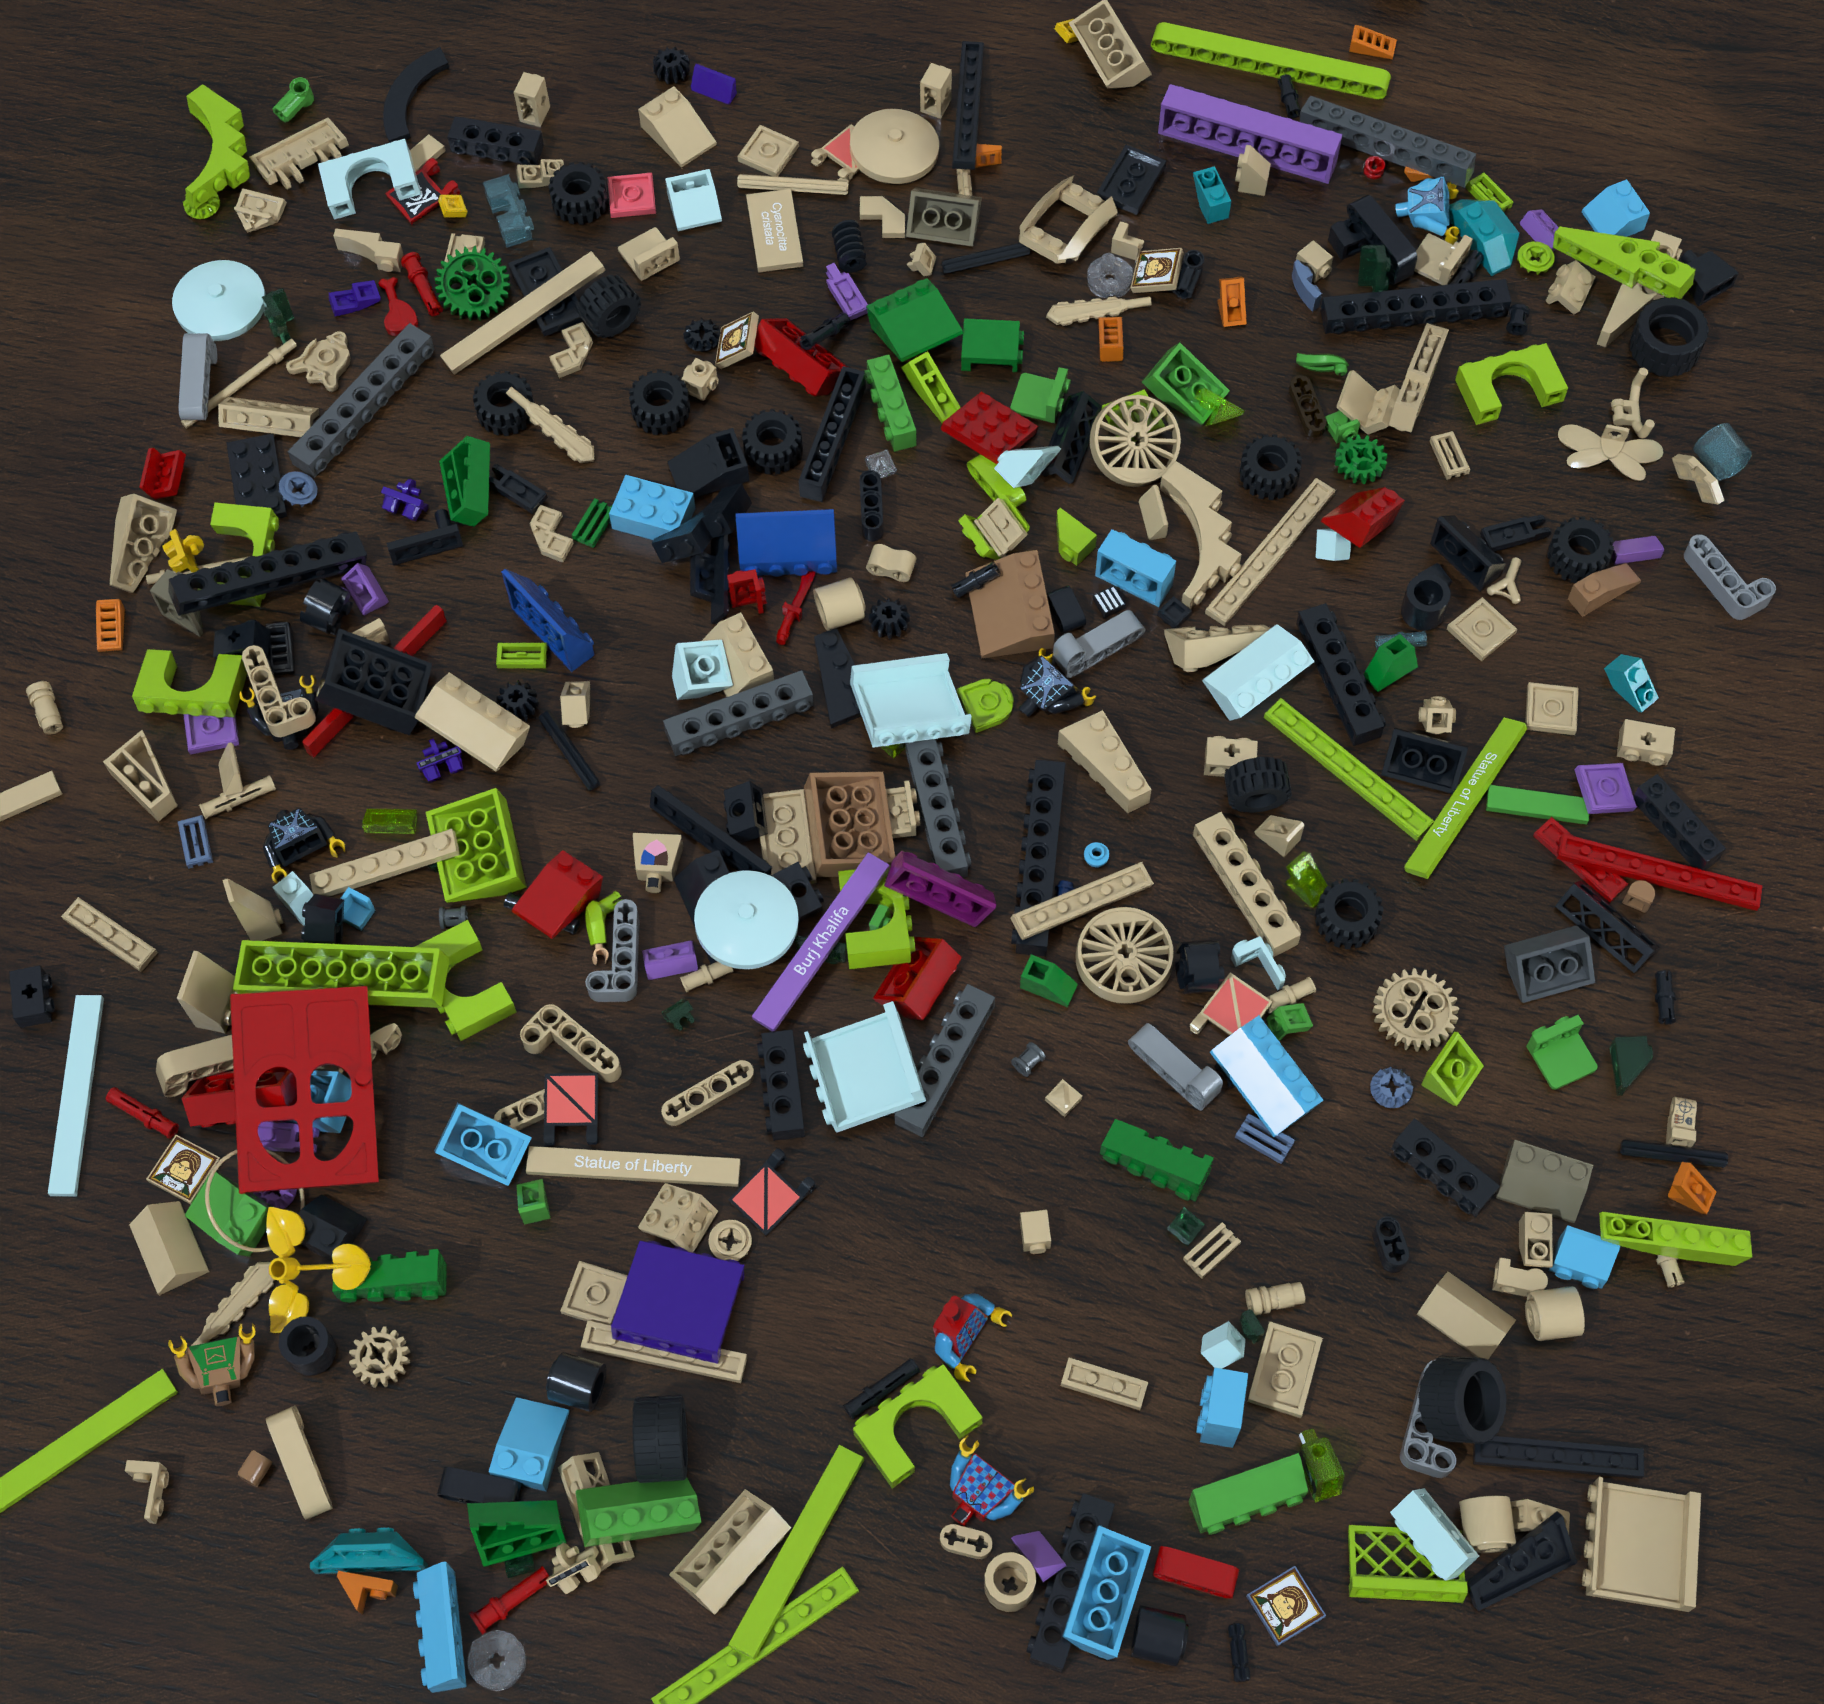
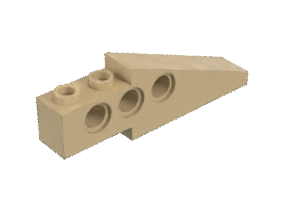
(1631, 301)
(1418, 378)

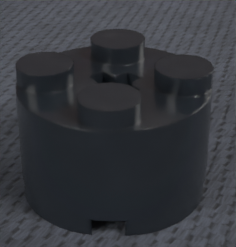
(326, 606)
(1198, 966)

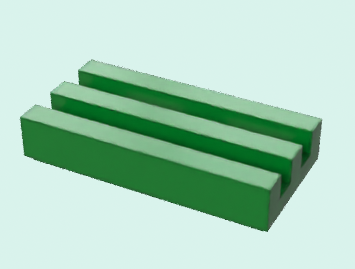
(576, 535)

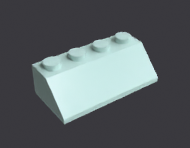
(1257, 671)

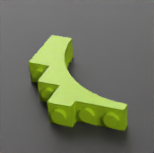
(226, 161)

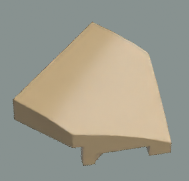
(258, 209)

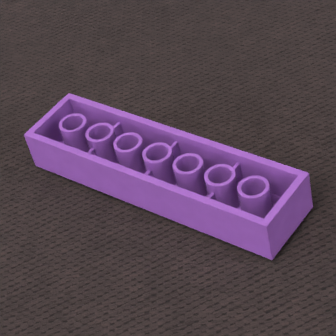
(1232, 126)

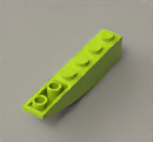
(1677, 1239)

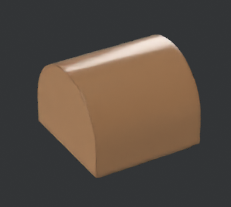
(1639, 896)
(254, 1468)

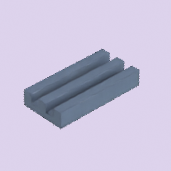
(199, 860)
(1263, 1137)

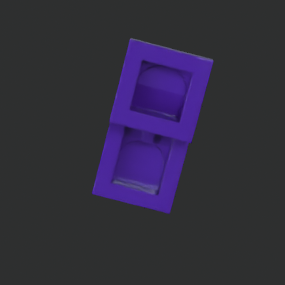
(359, 297)

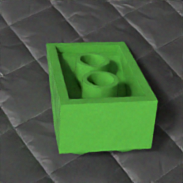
(1177, 380)
(237, 1215)

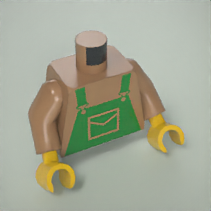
(216, 1365)

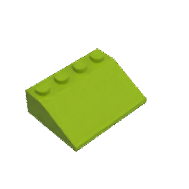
(487, 848)

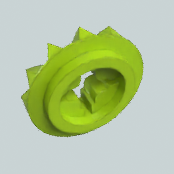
(204, 210)
(1536, 250)

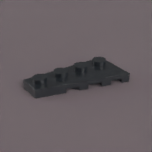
(835, 670)
(1529, 1561)

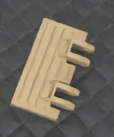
(299, 150)

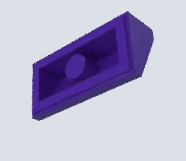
(713, 84)

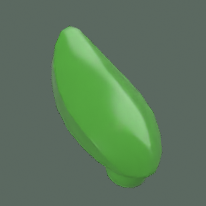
(1323, 363)

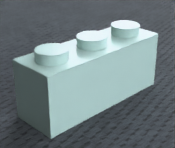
(1434, 1534)

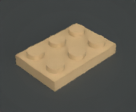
(1285, 1369)

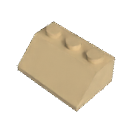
(744, 655)

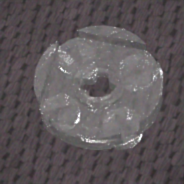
(1109, 265)
(509, 1671)

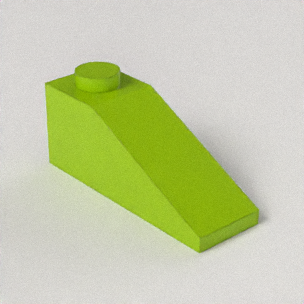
(931, 386)

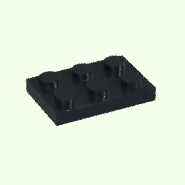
(1131, 179)

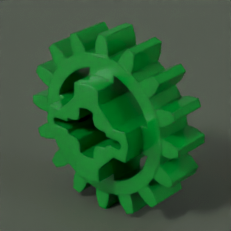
(1360, 459)

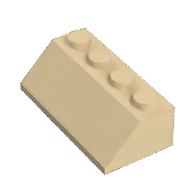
(1109, 47)
(473, 722)
(730, 1551)

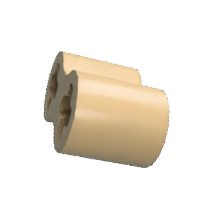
(891, 563)

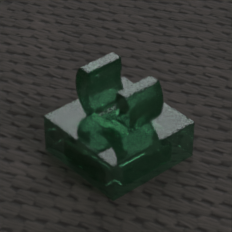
(677, 1011)

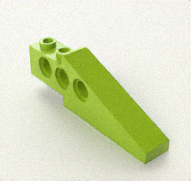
(1627, 260)

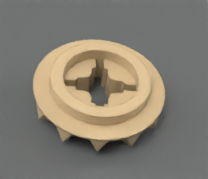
(722, 1232)

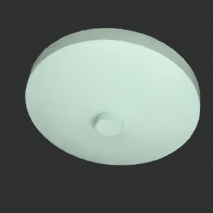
(219, 299)
(746, 919)

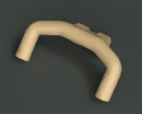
(1632, 407)

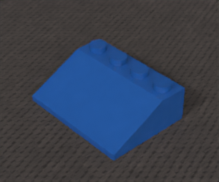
(787, 542)
(548, 620)

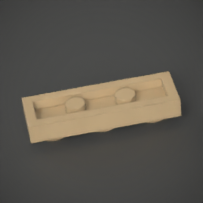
(1104, 1383)

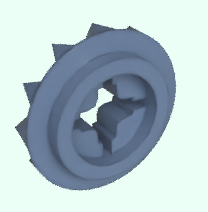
(298, 480)
(1384, 1095)

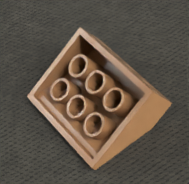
(1013, 608)
(847, 820)

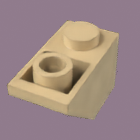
(1252, 172)
(1536, 1239)

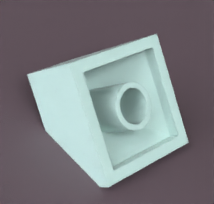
(1024, 465)
(700, 669)

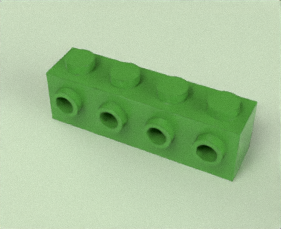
(891, 403)

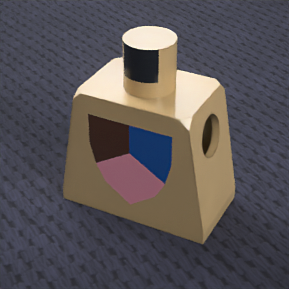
(656, 858)

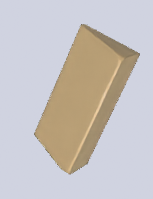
(1154, 514)
(230, 771)

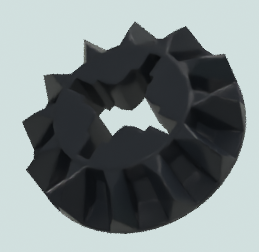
(710, 338)

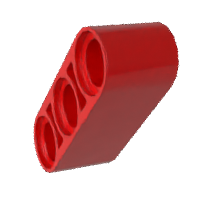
(1196, 1572)

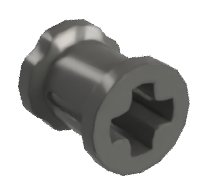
(460, 913)
(1028, 1059)

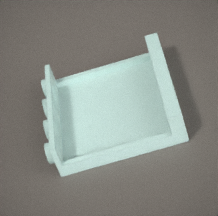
(908, 700)
(864, 1070)

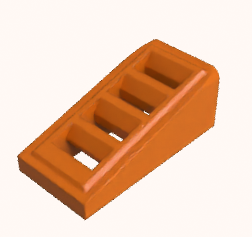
(1360, 44)
(984, 153)
(1110, 339)
(109, 610)

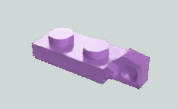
(845, 292)

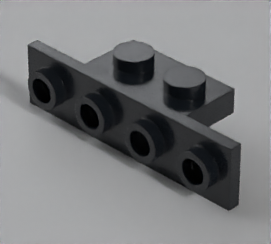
(710, 579)

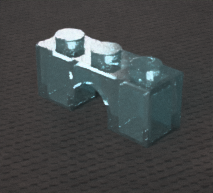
(503, 196)

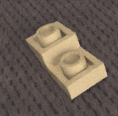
(537, 175)
(385, 1039)

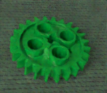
(485, 267)

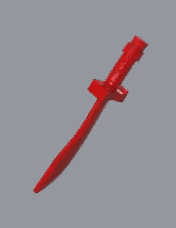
(794, 611)

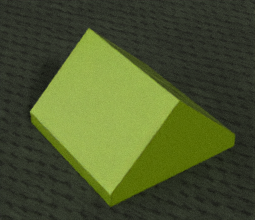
(1453, 1070)

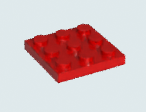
(989, 427)

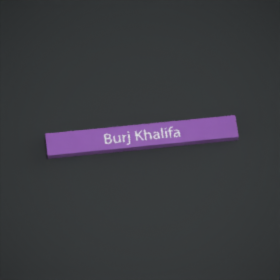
(820, 942)

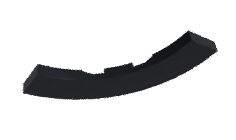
(404, 89)

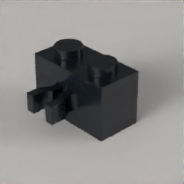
(323, 920)

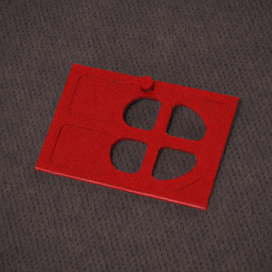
(300, 1034)

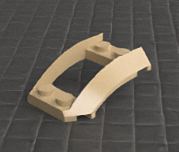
(1080, 199)

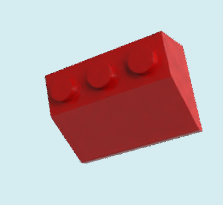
(1364, 515)
(919, 983)

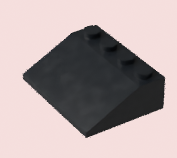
(374, 682)

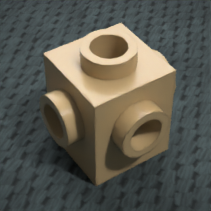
(700, 378)
(1439, 722)

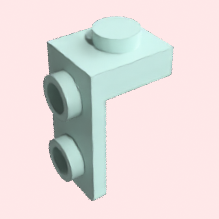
(1248, 950)

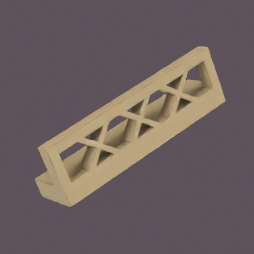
(266, 416)
(577, 1477)

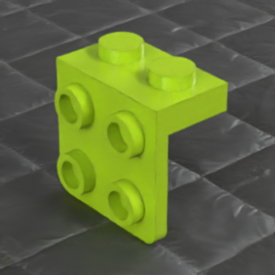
(973, 533)

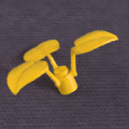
(284, 1232)

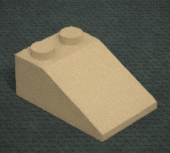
(676, 127)
(207, 994)

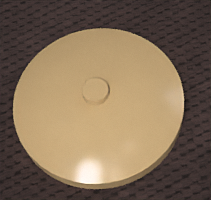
(894, 146)

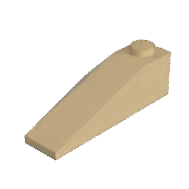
(138, 535)
(1203, 648)
(253, 912)

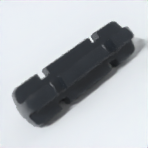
(1239, 1652)

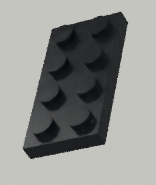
(533, 272)
(256, 473)

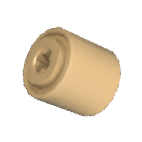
(839, 603)
(1555, 1313)
(1488, 1523)
(1007, 1567)

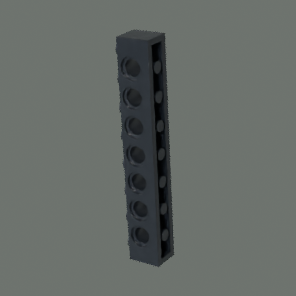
(1415, 306)
(259, 581)
(1050, 775)

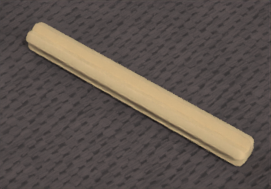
(794, 184)

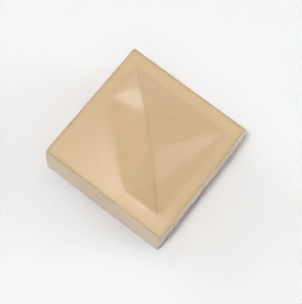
(1063, 1098)

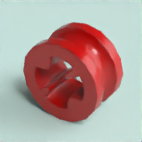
(1374, 173)

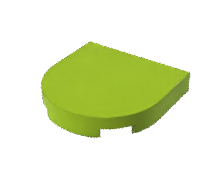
(987, 702)

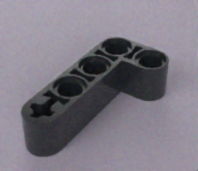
(1381, 230)

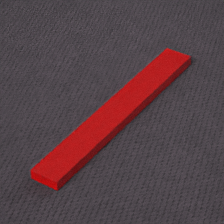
(409, 644)
(1659, 872)

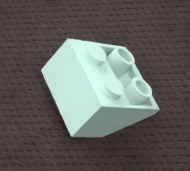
(693, 199)

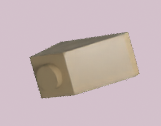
(575, 703)

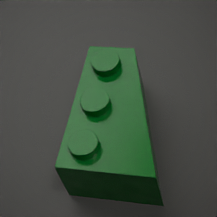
(467, 480)
(515, 1528)

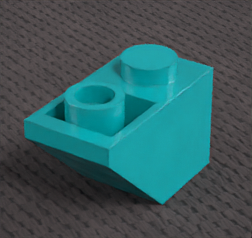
(1212, 195)
(1632, 681)

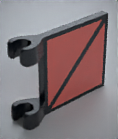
(571, 1101)
(768, 1197)

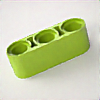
(992, 482)

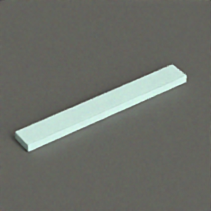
(76, 1096)

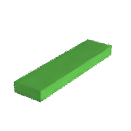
(1536, 804)

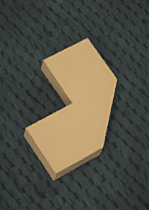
(881, 209)
(574, 357)
(1691, 469)
(543, 527)

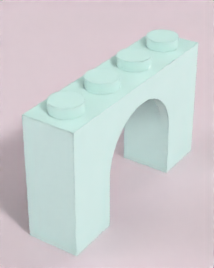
(341, 173)

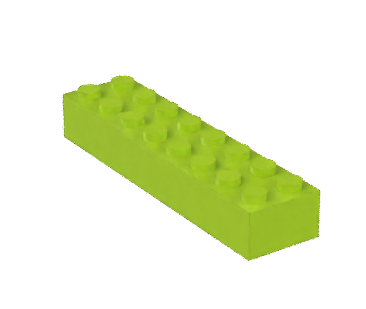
(390, 972)

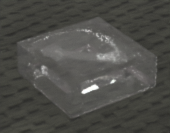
(881, 463)

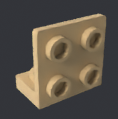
(649, 253)
(1440, 259)
(1367, 404)
(679, 1217)

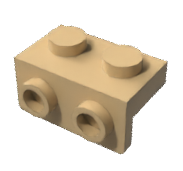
(1571, 286)
(901, 811)

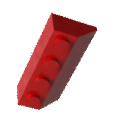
(812, 368)
(213, 1097)

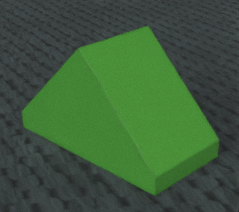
(532, 1201)

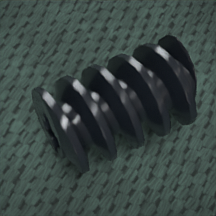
(849, 246)

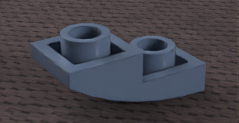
(1302, 281)

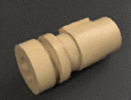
(46, 711)
(1275, 1297)

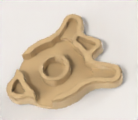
(323, 360)

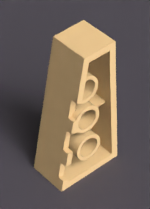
(1105, 757)

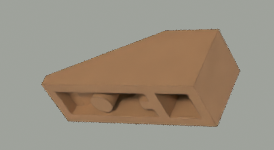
(1602, 587)

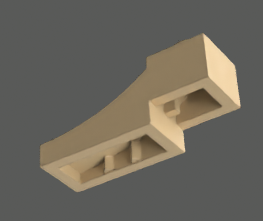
(370, 245)

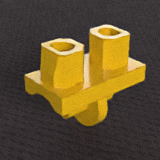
(182, 551)

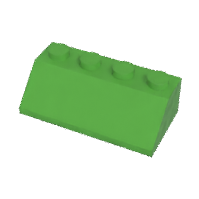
(1249, 1494)
(636, 1511)

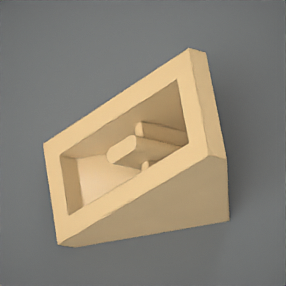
(1280, 833)

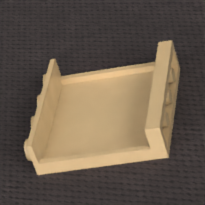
(1642, 1546)

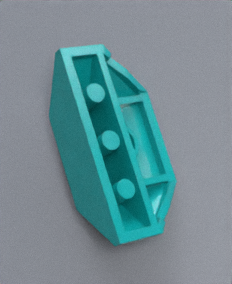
(1490, 230)
(368, 1553)

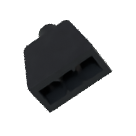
(1711, 276)

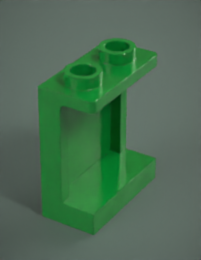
(991, 343)

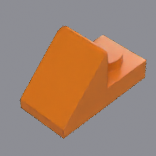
(1232, 301)
(1692, 1189)
(359, 1585)

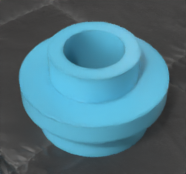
(1096, 861)

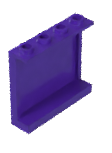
(677, 1301)

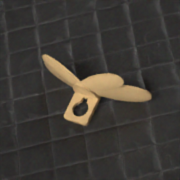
(1595, 449)

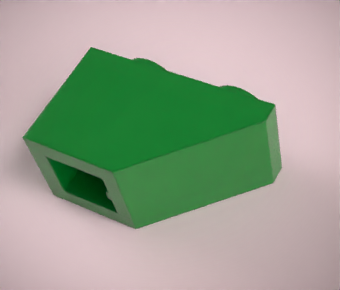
(1391, 663)
(1047, 981)

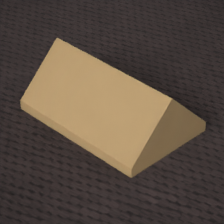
(168, 1246)
(1466, 1316)

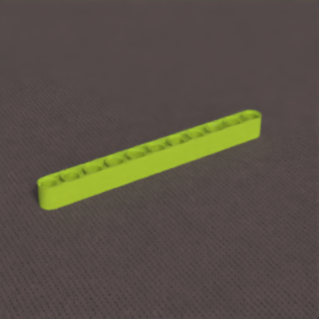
(1271, 60)

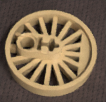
(1128, 429)
(1112, 952)

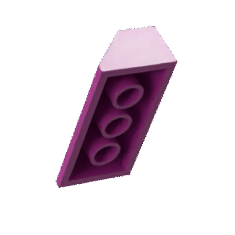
(940, 889)

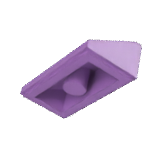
(1539, 227)
(1637, 550)
(364, 589)
(670, 960)
(1040, 1554)

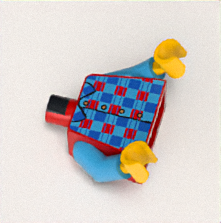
(959, 1327)
(982, 1488)

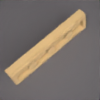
(109, 934)

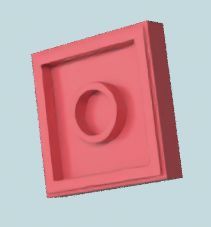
(631, 195)

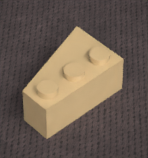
(141, 775)

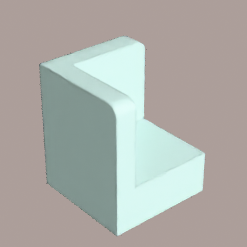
(1332, 545)
(1223, 1345)

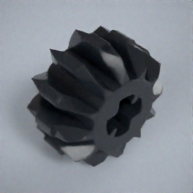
(671, 65)
(880, 617)
(518, 699)

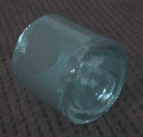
(1722, 451)

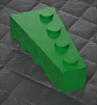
(1156, 1159)
(400, 1278)

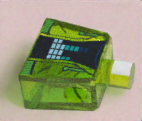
(1320, 1466)

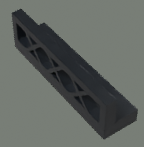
(1067, 431)
(1612, 918)

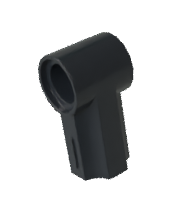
(1189, 274)

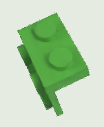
(1041, 396)
(1561, 1052)

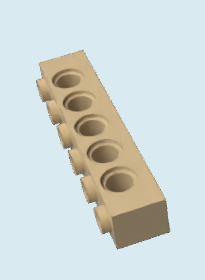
(1219, 828)

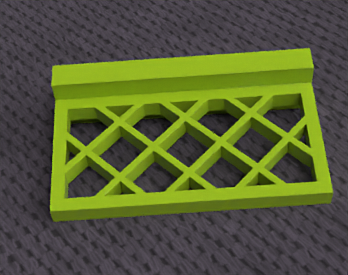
(1398, 1587)

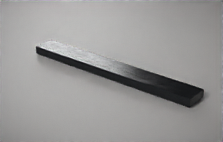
(968, 105)

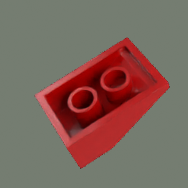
(558, 894)

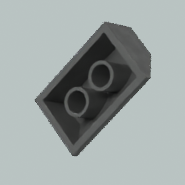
(1550, 963)

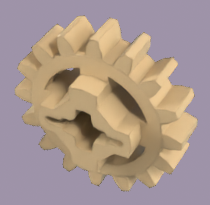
(388, 1350)

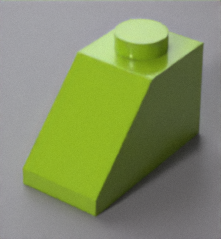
(1074, 538)

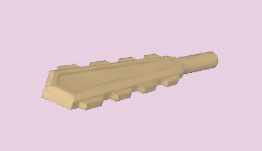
(1081, 311)
(564, 436)
(243, 1296)

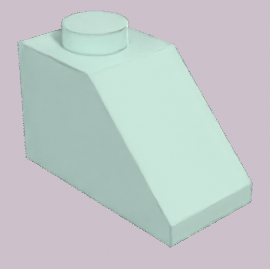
(293, 895)

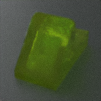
(1222, 408)
(1306, 879)

